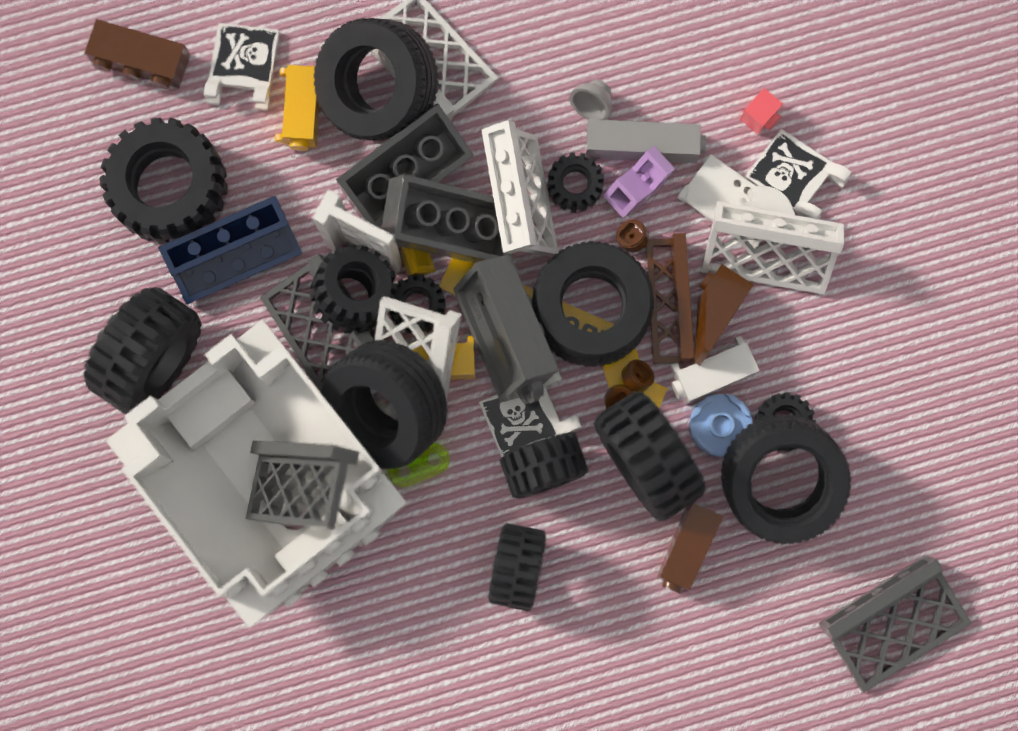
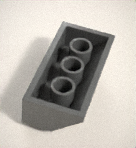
(423, 149)

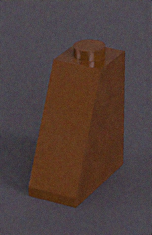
(689, 547)

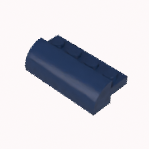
(230, 250)

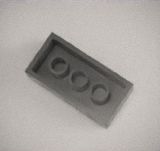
(442, 219)

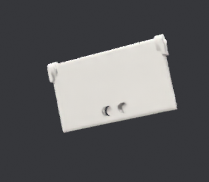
(716, 183)

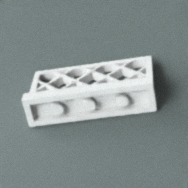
(457, 43)
(509, 184)
(341, 228)
(777, 230)
(443, 338)

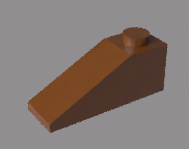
(716, 307)

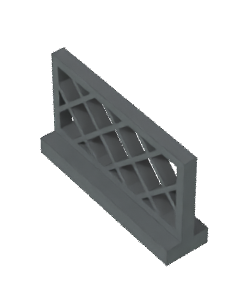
(294, 279)
(301, 459)
(888, 596)

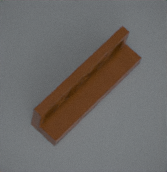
(682, 301)

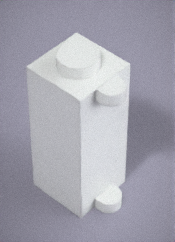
(714, 373)

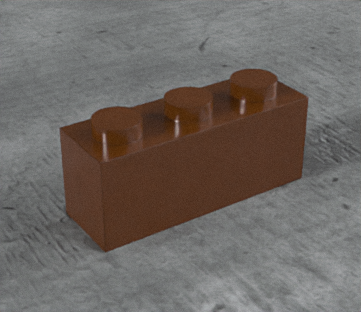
(137, 54)

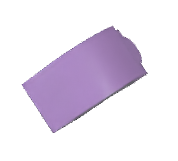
(639, 182)

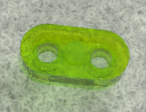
(421, 469)

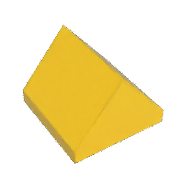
(417, 262)

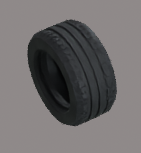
(812, 515)

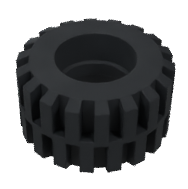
(356, 265)
(544, 465)
(517, 567)

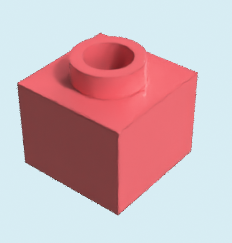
(762, 112)

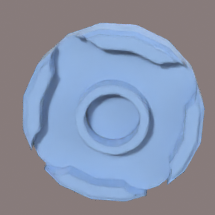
(717, 422)

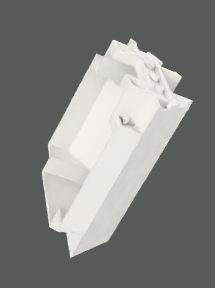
(198, 473)

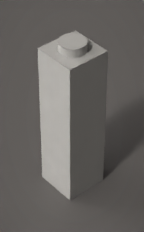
(633, 138)

